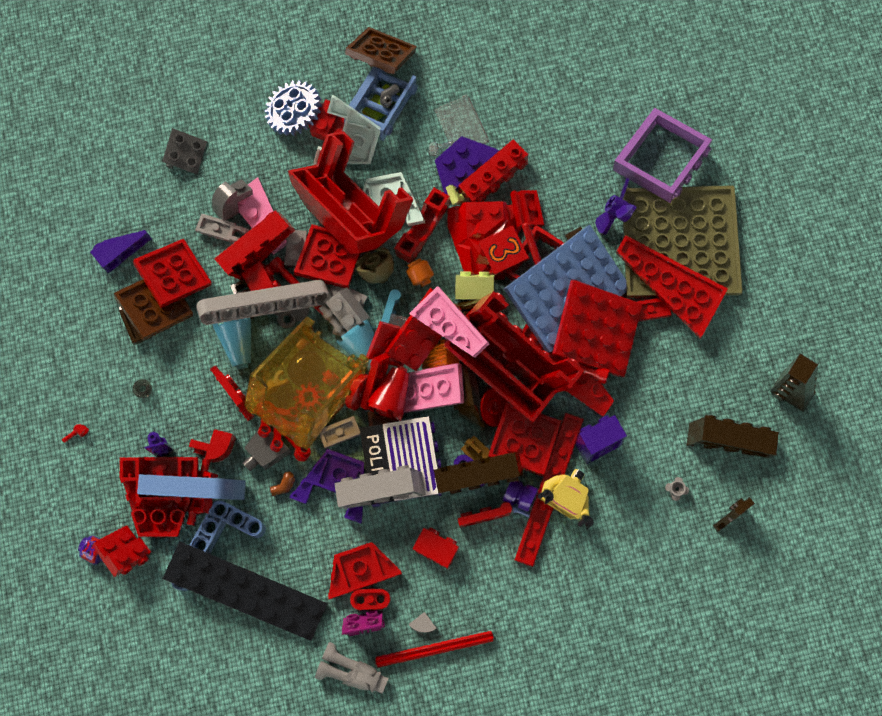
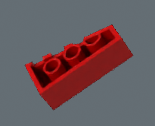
(255, 245)

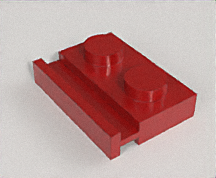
(527, 208)

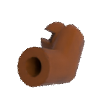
(285, 485)

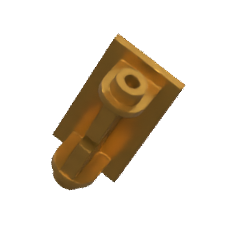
(475, 449)

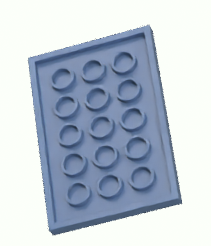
(544, 287)

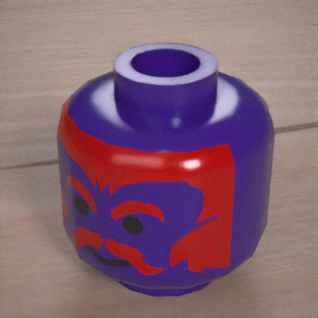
(87, 552)

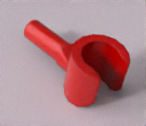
(79, 429)

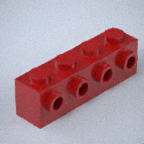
(494, 172)

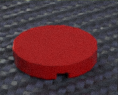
(354, 400)

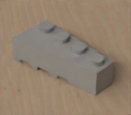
(379, 487)

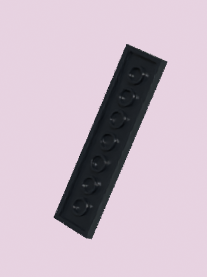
(245, 591)

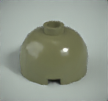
(375, 267)

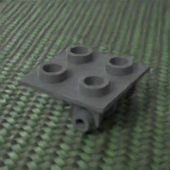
(184, 151)

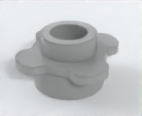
(683, 490)

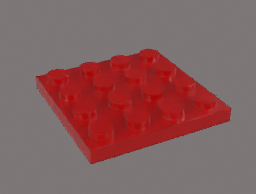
(597, 328)

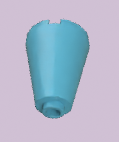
(358, 340)
(236, 341)

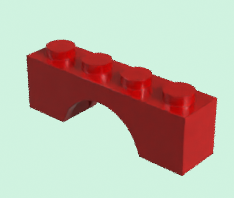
(414, 240)

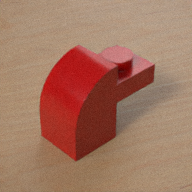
(218, 448)

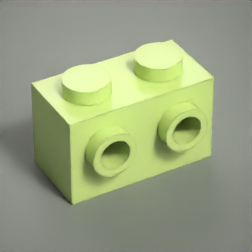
(473, 286)

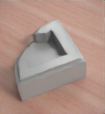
(423, 624)

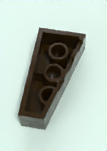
(797, 383)

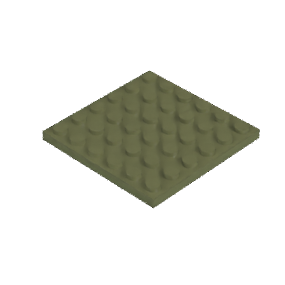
(692, 230)

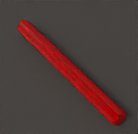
(434, 649)

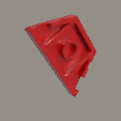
(360, 569)

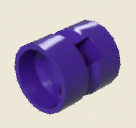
(520, 494)

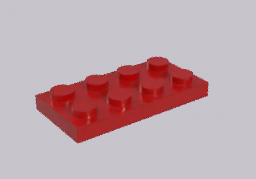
(414, 341)

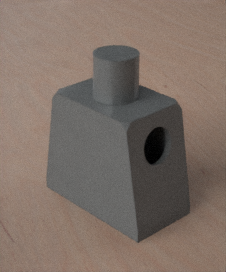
(261, 452)

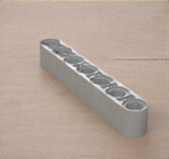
(262, 302)

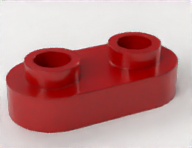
(370, 599)

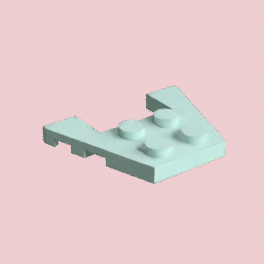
(358, 128)
(377, 186)

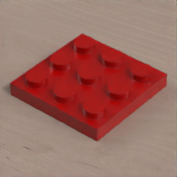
(326, 259)
(172, 273)
(531, 439)

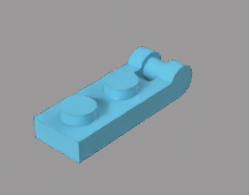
(393, 299)

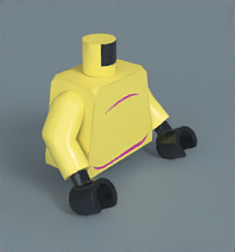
(568, 497)

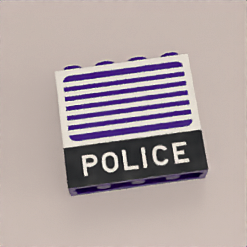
(399, 445)

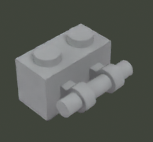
(346, 310)

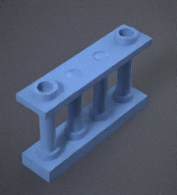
(370, 87)

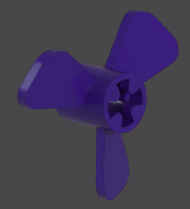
(615, 208)

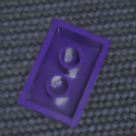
(600, 439)

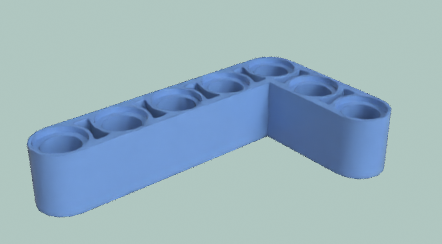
(191, 487)
(220, 522)

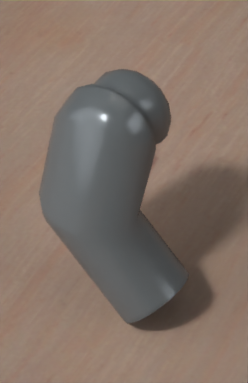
(386, 95)

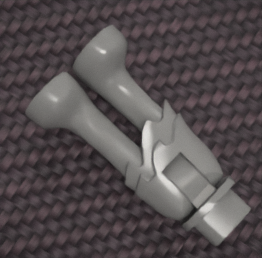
(361, 674)

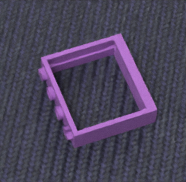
(649, 182)

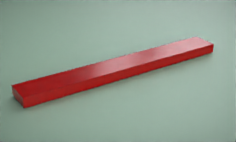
(541, 512)

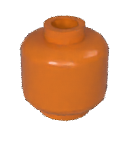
(419, 272)

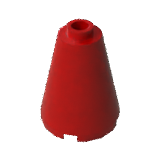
(391, 394)

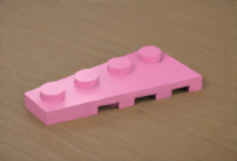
(256, 208)
(446, 319)

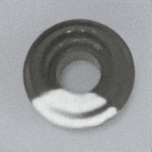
(137, 386)

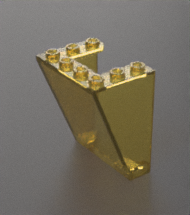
(302, 384)

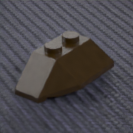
(471, 407)

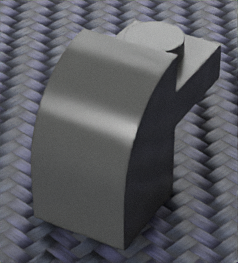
(227, 196)

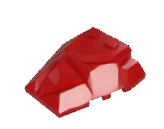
(473, 223)
(154, 513)

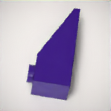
(116, 250)

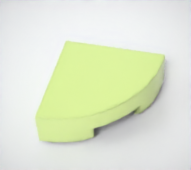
(455, 197)

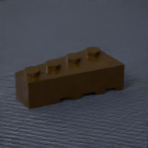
(733, 436)
(478, 472)

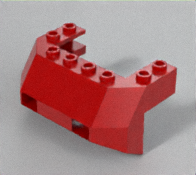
(342, 204)
(515, 354)

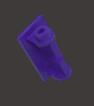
(158, 445)

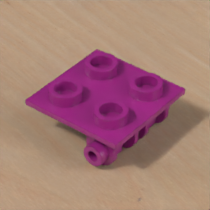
(355, 623)

